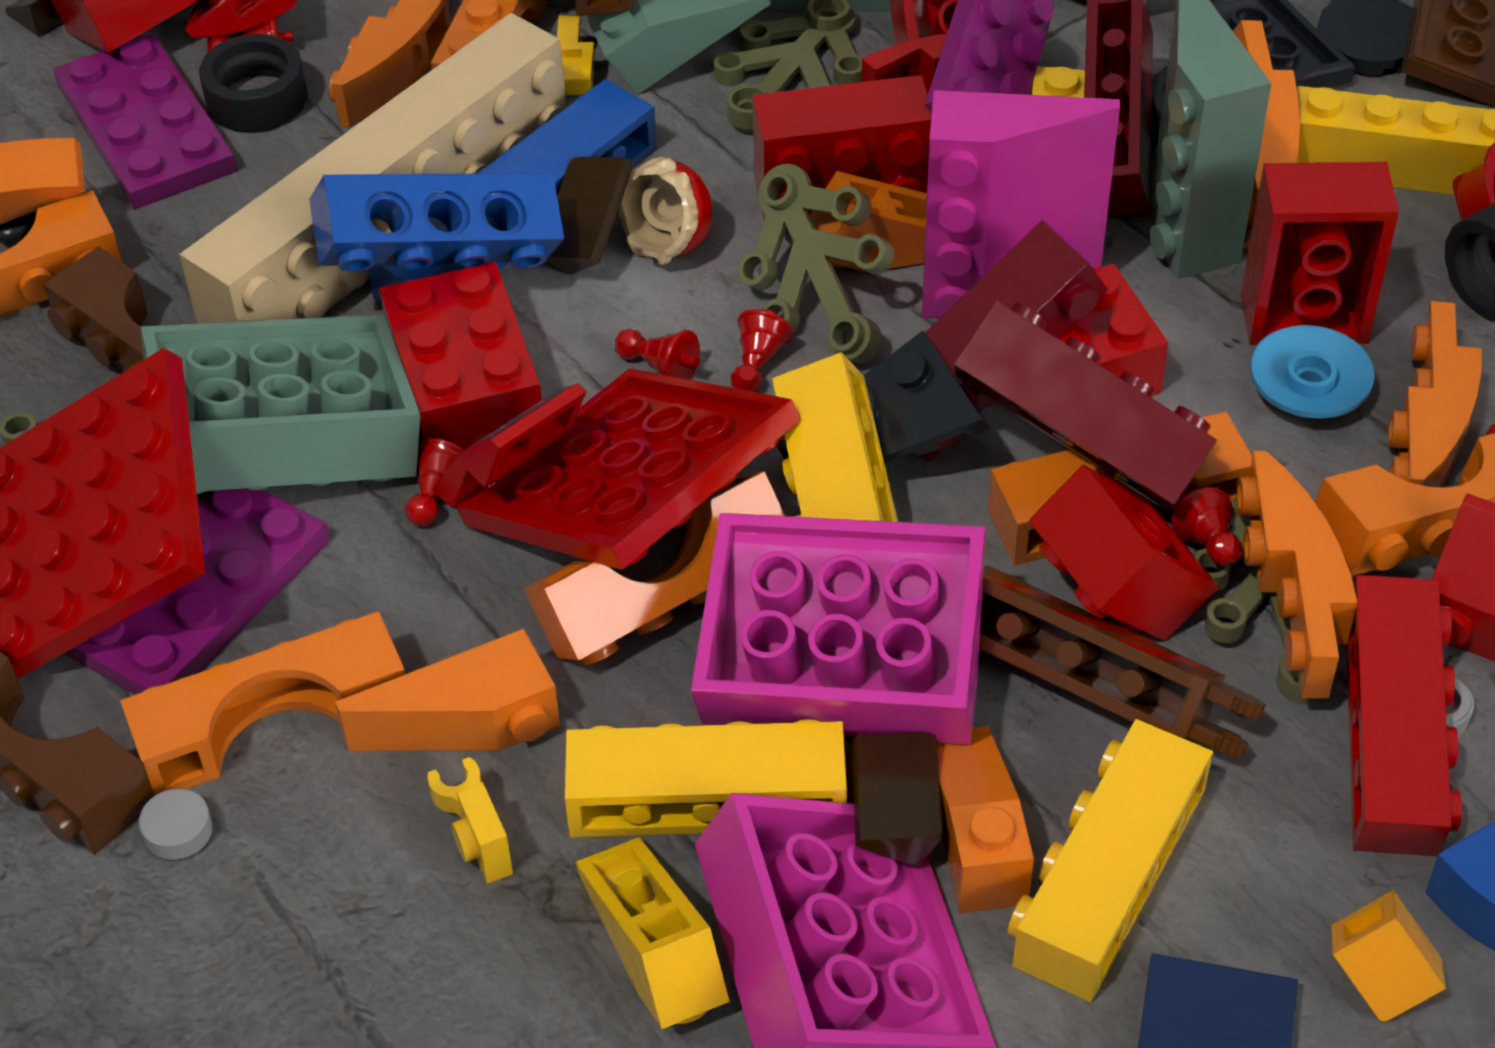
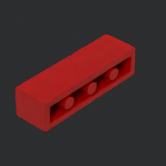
(1399, 718)

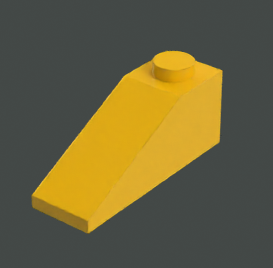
(655, 933)

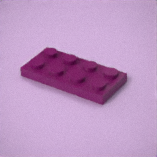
(992, 47)
(144, 121)
(249, 554)

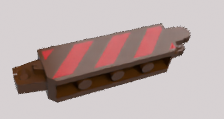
(1108, 663)

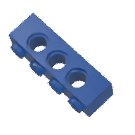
(519, 201)

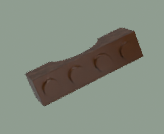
(100, 307)
(79, 783)

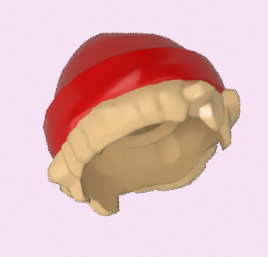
(665, 210)

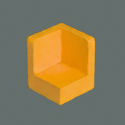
(1387, 956)

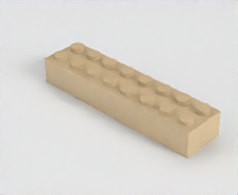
(445, 123)

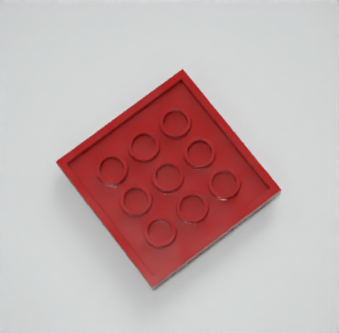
(630, 467)
(97, 513)

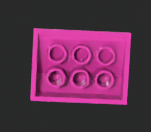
(1004, 168)
(842, 625)
(833, 936)

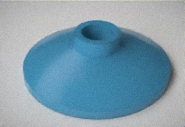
(1312, 371)

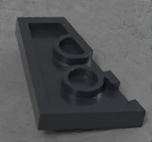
(917, 401)

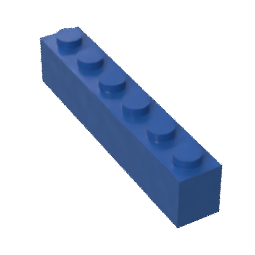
(596, 124)

